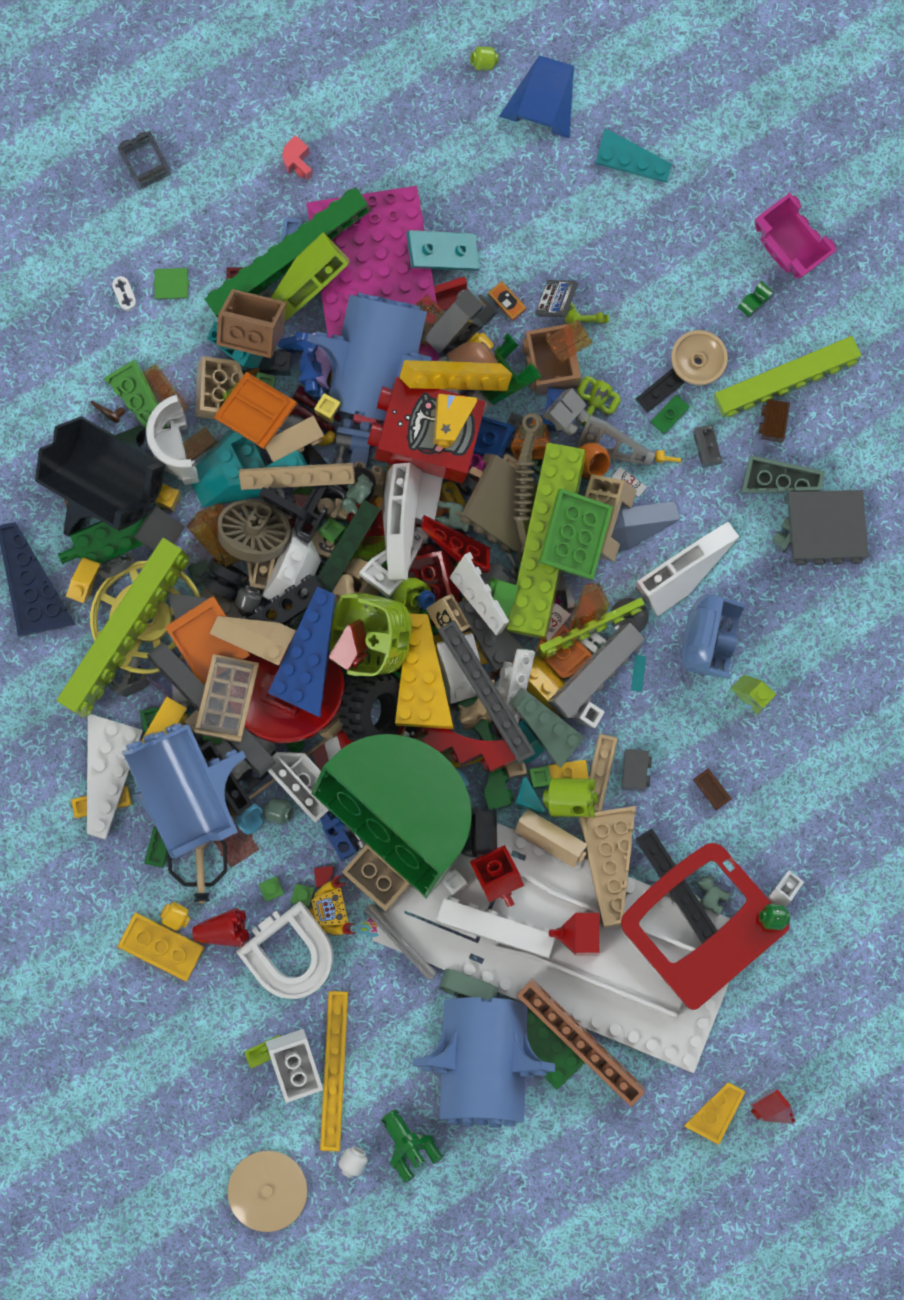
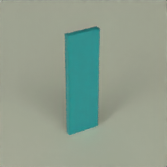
(638, 673)

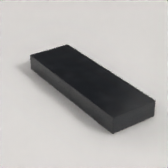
(659, 390)

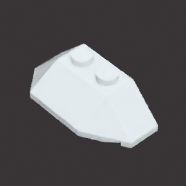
(292, 565)
(298, 777)

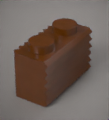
(774, 420)

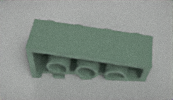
(777, 477)
(550, 730)

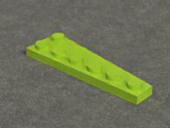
(550, 647)

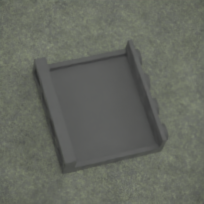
(827, 527)

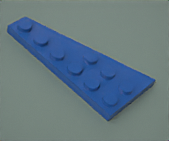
(306, 661)

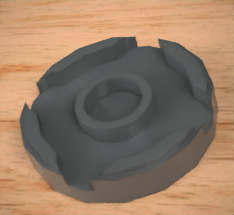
(116, 565)

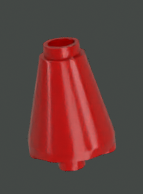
(223, 929)

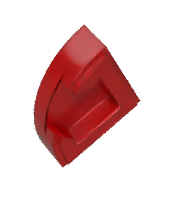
(323, 875)

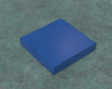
(492, 437)

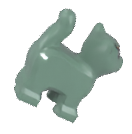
(356, 494)
(453, 520)
(713, 894)

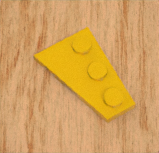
(717, 1113)

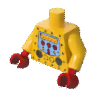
(330, 908)

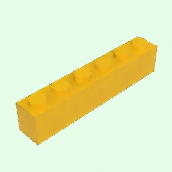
(455, 375)

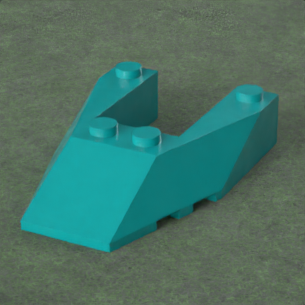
(221, 465)

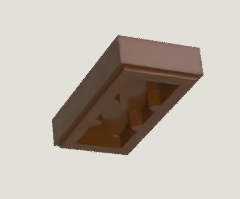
(712, 789)

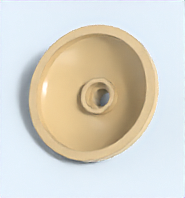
(702, 346)

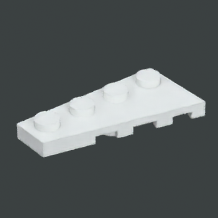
(471, 585)

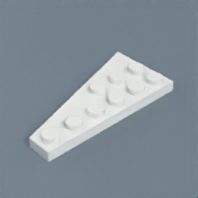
(106, 771)

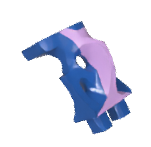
(313, 364)

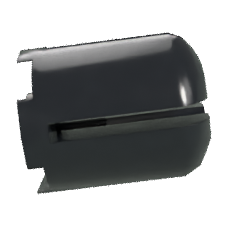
(482, 833)

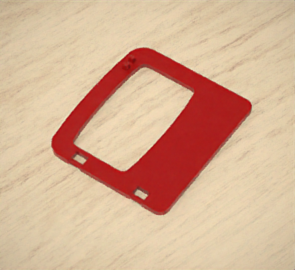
(723, 954)

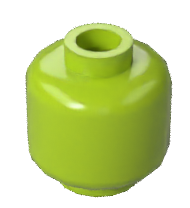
(484, 58)

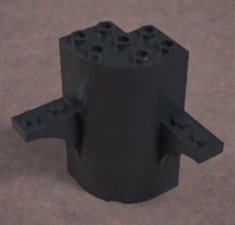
(99, 474)

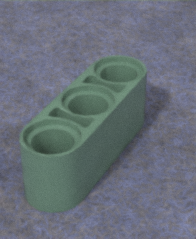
(466, 986)

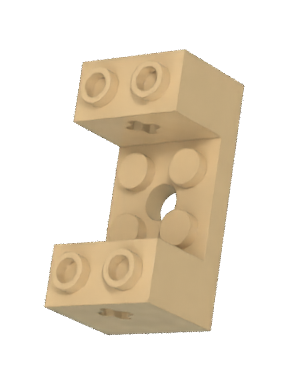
(616, 494)

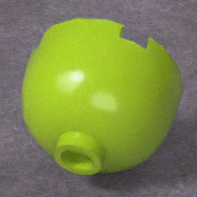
(408, 593)

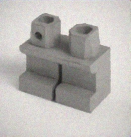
(565, 410)

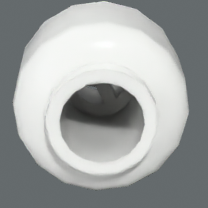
(353, 1162)

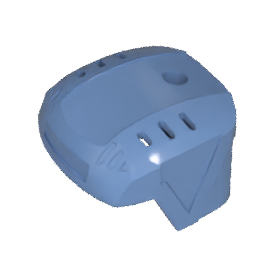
(704, 638)

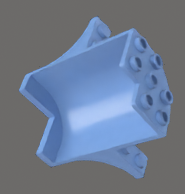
(371, 350)
(180, 789)
(483, 1062)

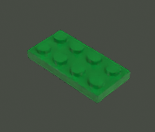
(551, 1049)

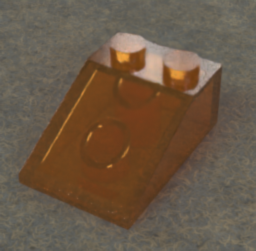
(205, 530)

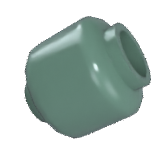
(278, 811)

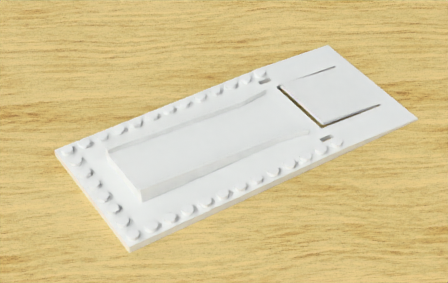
(605, 993)

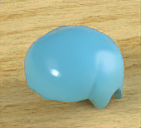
(250, 819)

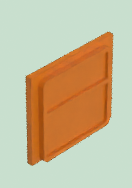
(255, 410)
(196, 643)

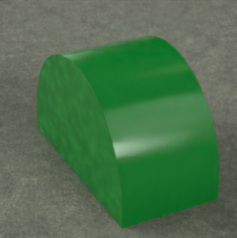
(400, 803)

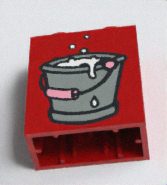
(409, 432)

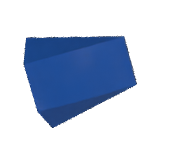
(544, 96)

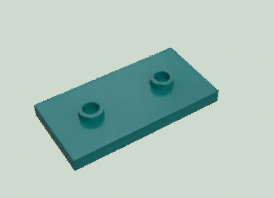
(442, 250)

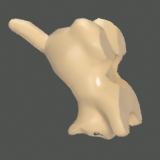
(471, 715)

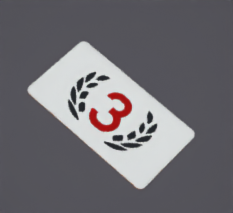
(621, 474)
(558, 618)

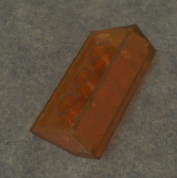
(590, 606)

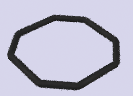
(206, 884)

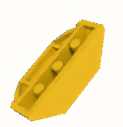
(543, 681)

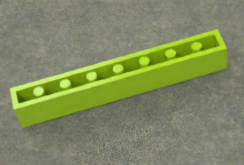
(787, 376)

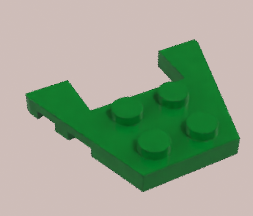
(516, 383)

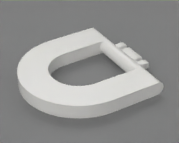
(265, 970)

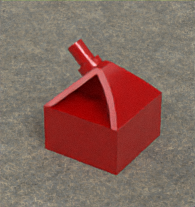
(497, 875)
(579, 934)

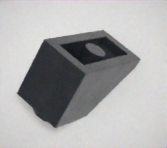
(278, 364)

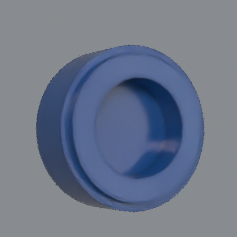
(425, 599)

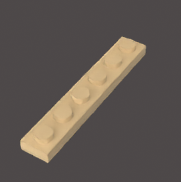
(297, 476)

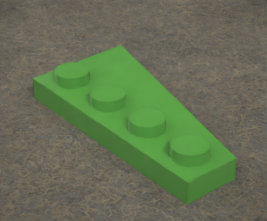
(134, 390)

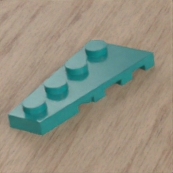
(628, 157)

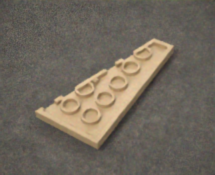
(609, 859)

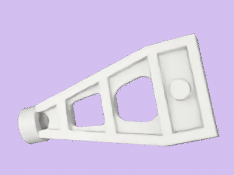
(378, 576)

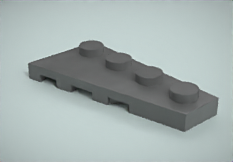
(494, 647)

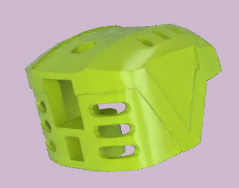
(386, 631)

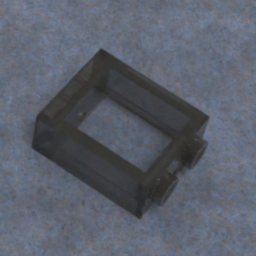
(151, 176)

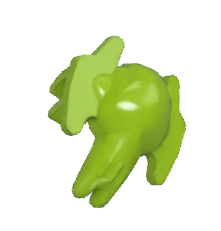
(573, 315)

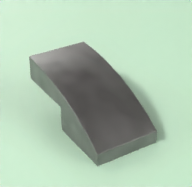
(566, 595)

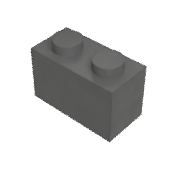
(635, 770)

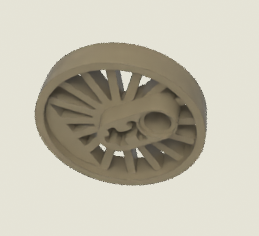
(255, 528)

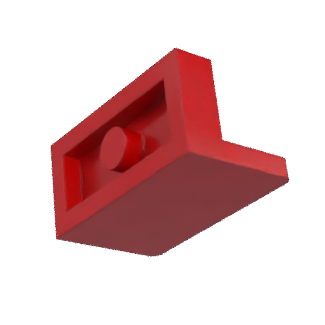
(447, 292)

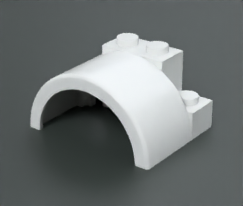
(168, 443)

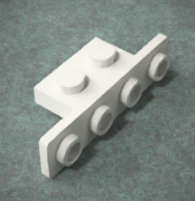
(515, 676)

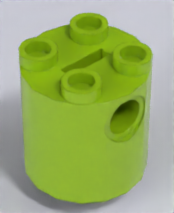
(571, 797)

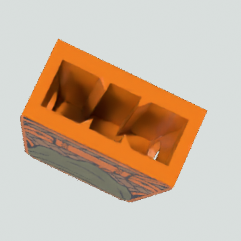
(540, 442)

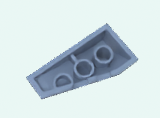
(641, 522)

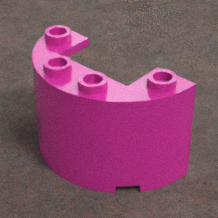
(791, 239)

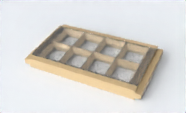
(226, 698)

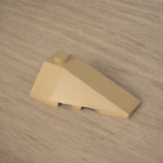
(258, 637)

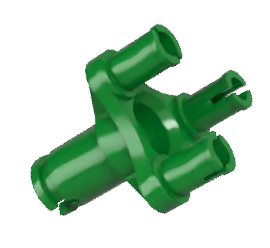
(408, 1146)

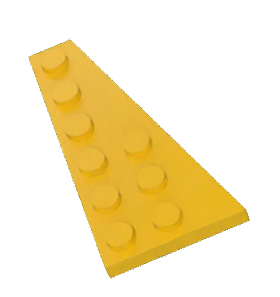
(422, 688)

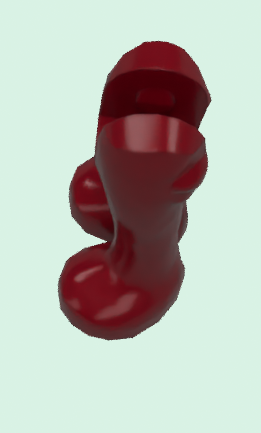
(301, 396)

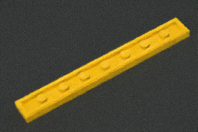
(334, 1071)

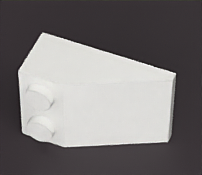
(455, 681)

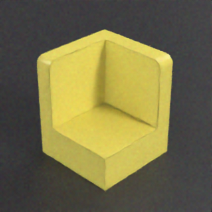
(327, 408)

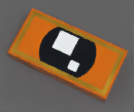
(507, 301)

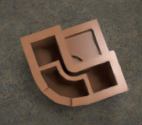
(472, 352)

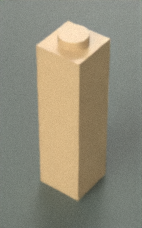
(551, 838)

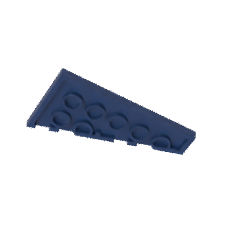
(32, 595)

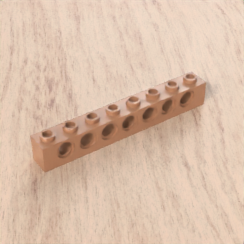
(581, 1042)

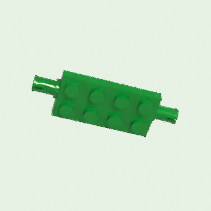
(101, 542)

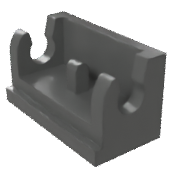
(707, 446)

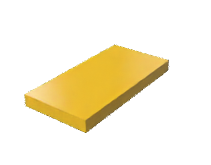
(161, 947)

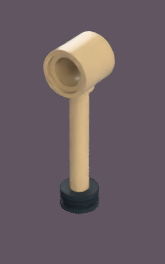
(201, 896)

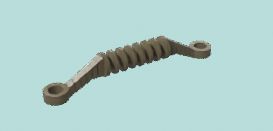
(525, 461)

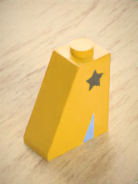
(450, 417)

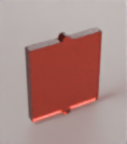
(238, 847)

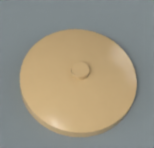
(267, 1191)

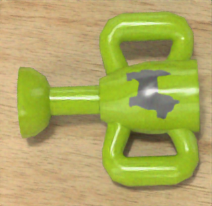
(598, 396)

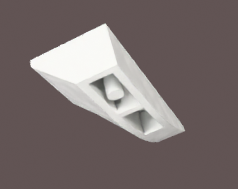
(399, 517)
(685, 570)

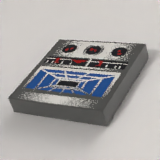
(556, 298)

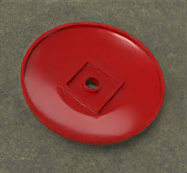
(284, 722)

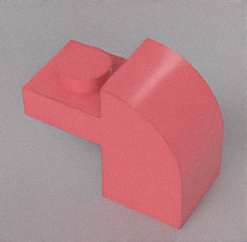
(293, 155)

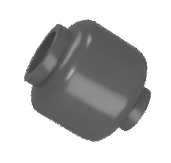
(247, 600)

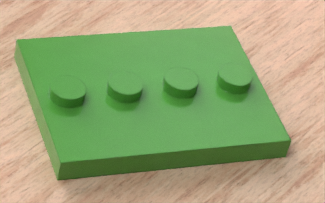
(575, 534)

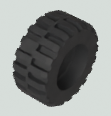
(358, 704)

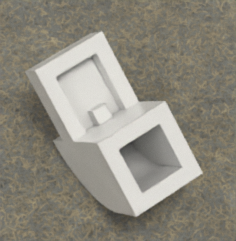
(589, 715)

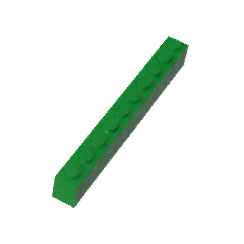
(279, 258)

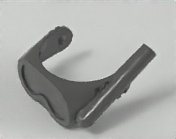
(128, 689)

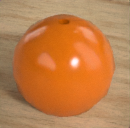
(596, 460)

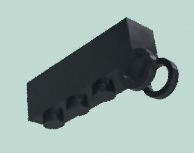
(235, 796)

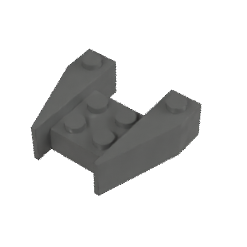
(461, 321)

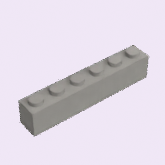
(596, 670)

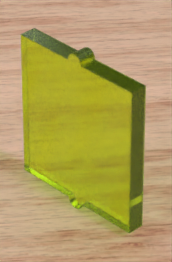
(370, 547)

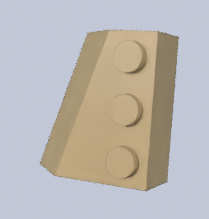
(213, 380)

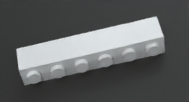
(495, 928)

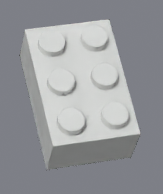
(294, 1065)

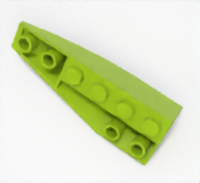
(310, 273)

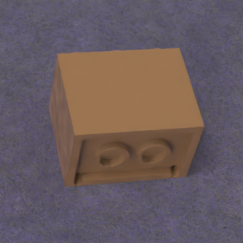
(251, 323)
(554, 374)

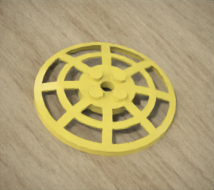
(154, 630)

